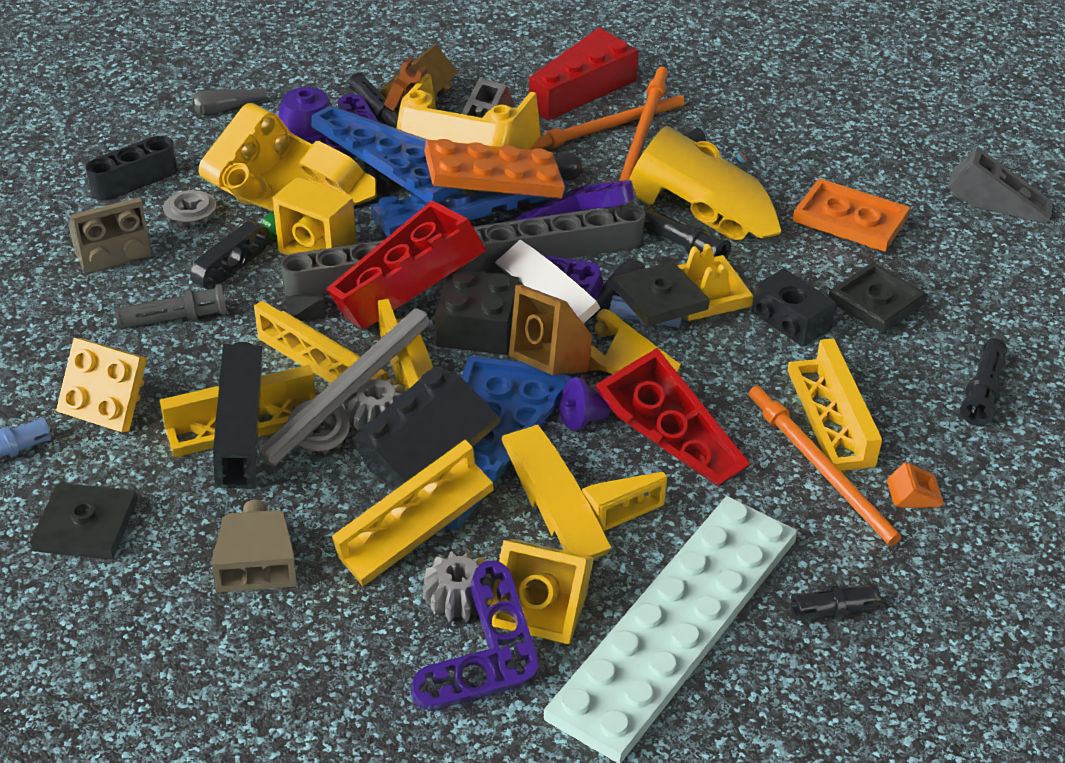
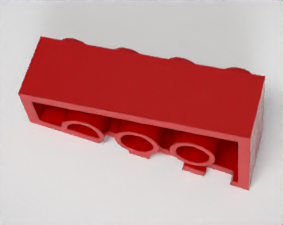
(584, 74)
(406, 263)

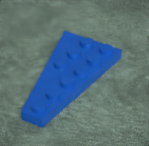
(384, 148)
(472, 204)
(519, 397)

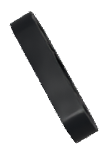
(214, 265)

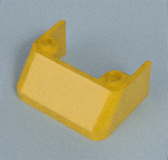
(497, 127)

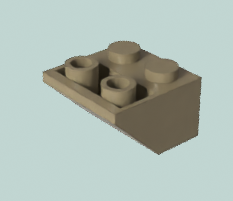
(110, 235)

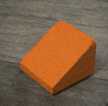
(914, 488)

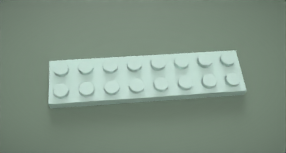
(669, 629)

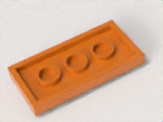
(493, 168)

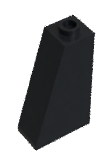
(238, 416)

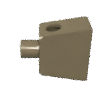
(253, 551)

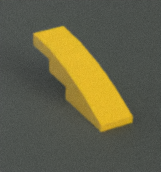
(555, 492)

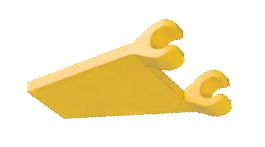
(625, 348)

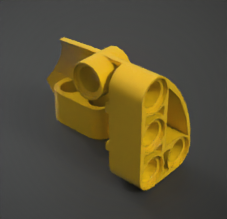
(262, 156)
(716, 188)

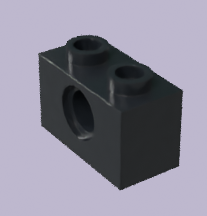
(793, 307)

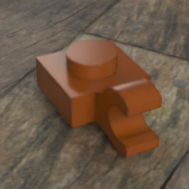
(403, 84)

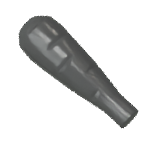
(219, 100)

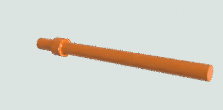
(655, 92)
(557, 137)
(779, 417)

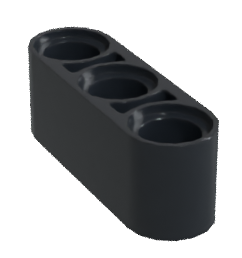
(131, 168)

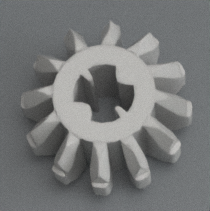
(371, 400)
(449, 586)

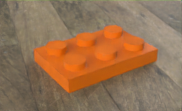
(851, 214)

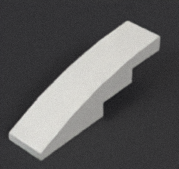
(542, 275)

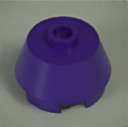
(299, 107)

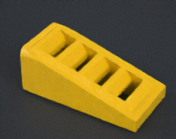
(625, 499)

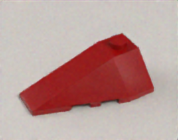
(666, 411)

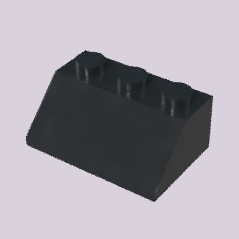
(424, 426)

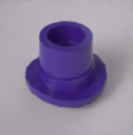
(581, 404)

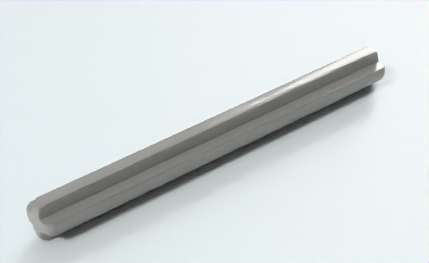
(343, 387)

